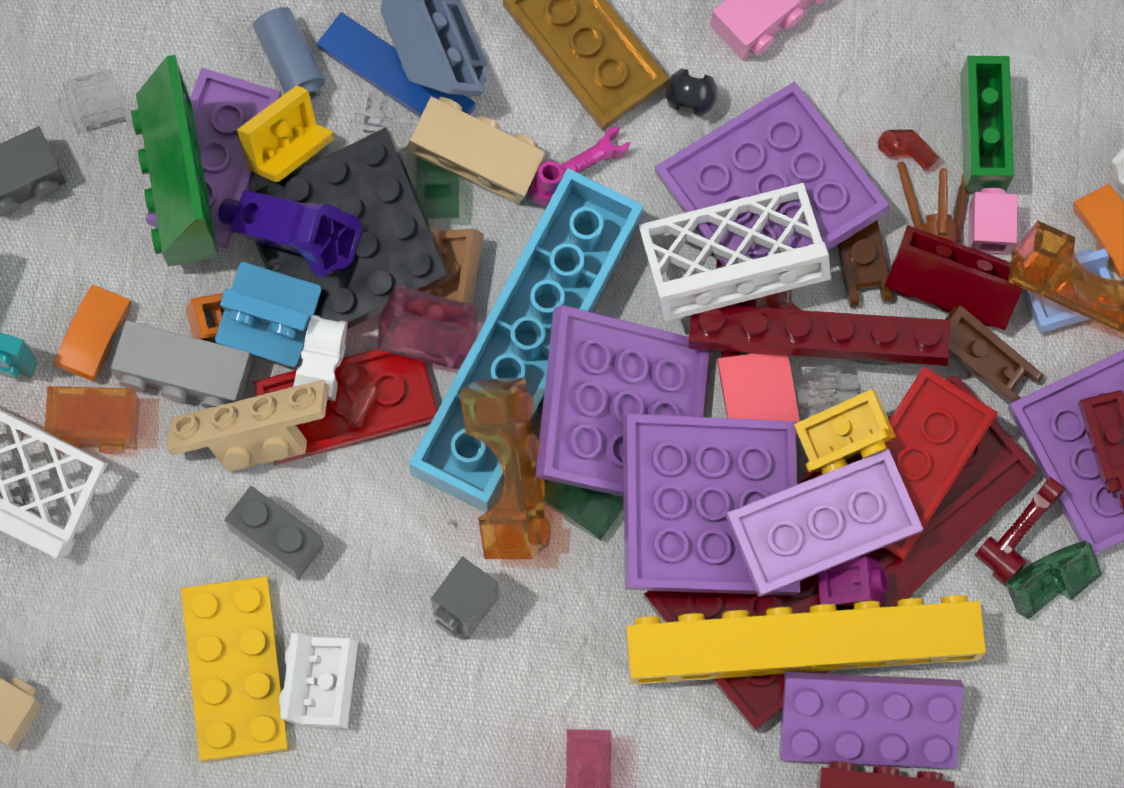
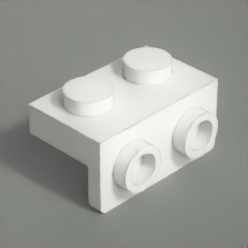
(318, 681)

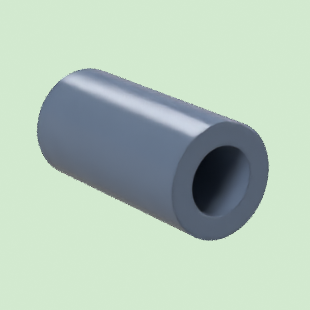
(288, 51)

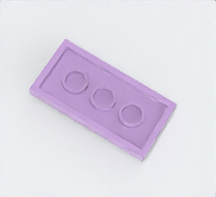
(824, 522)

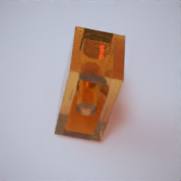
(93, 417)

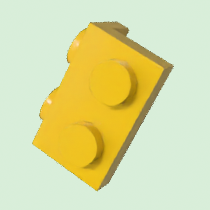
(283, 136)
(844, 432)

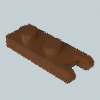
(864, 264)
(987, 356)

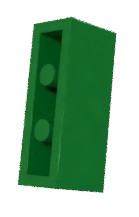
(986, 123)

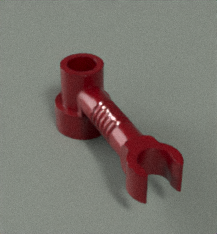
(1001, 554)

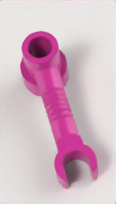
(551, 173)

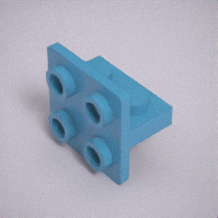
(267, 314)

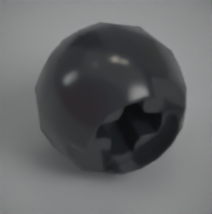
(691, 92)

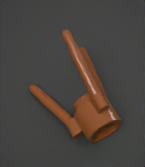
(941, 223)

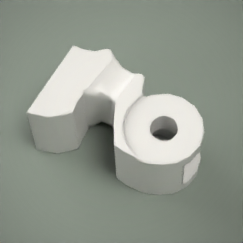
(322, 353)

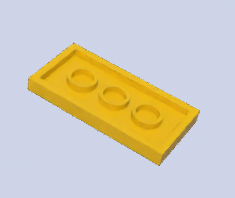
(234, 669)

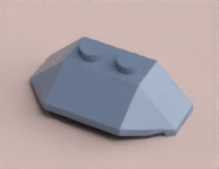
(436, 45)

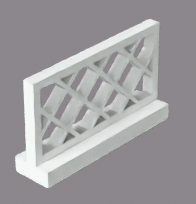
(742, 276)
(35, 528)

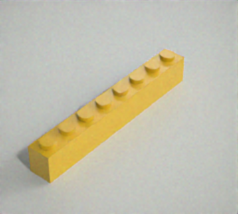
(804, 641)

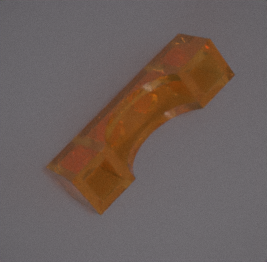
(1049, 267)
(501, 418)

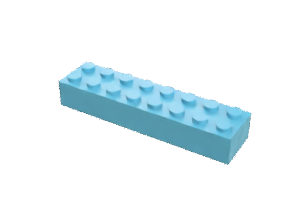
(562, 264)

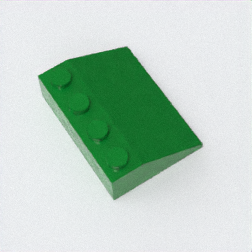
(174, 167)

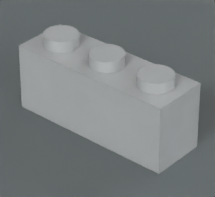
(180, 366)

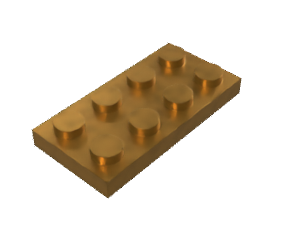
(591, 54)

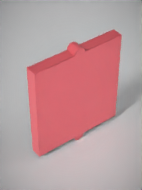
(758, 387)

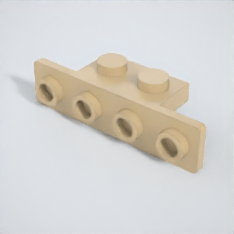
(252, 428)

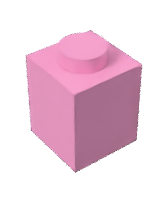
(993, 221)

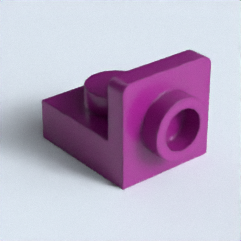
(853, 583)

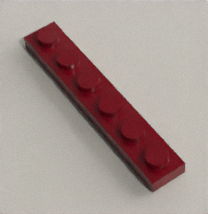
(822, 335)

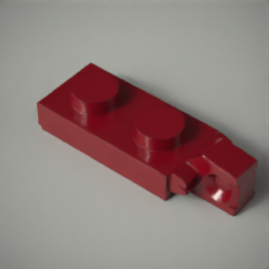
(1105, 429)

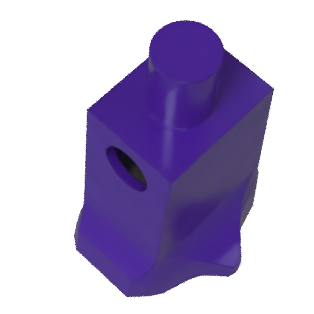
(310, 229)

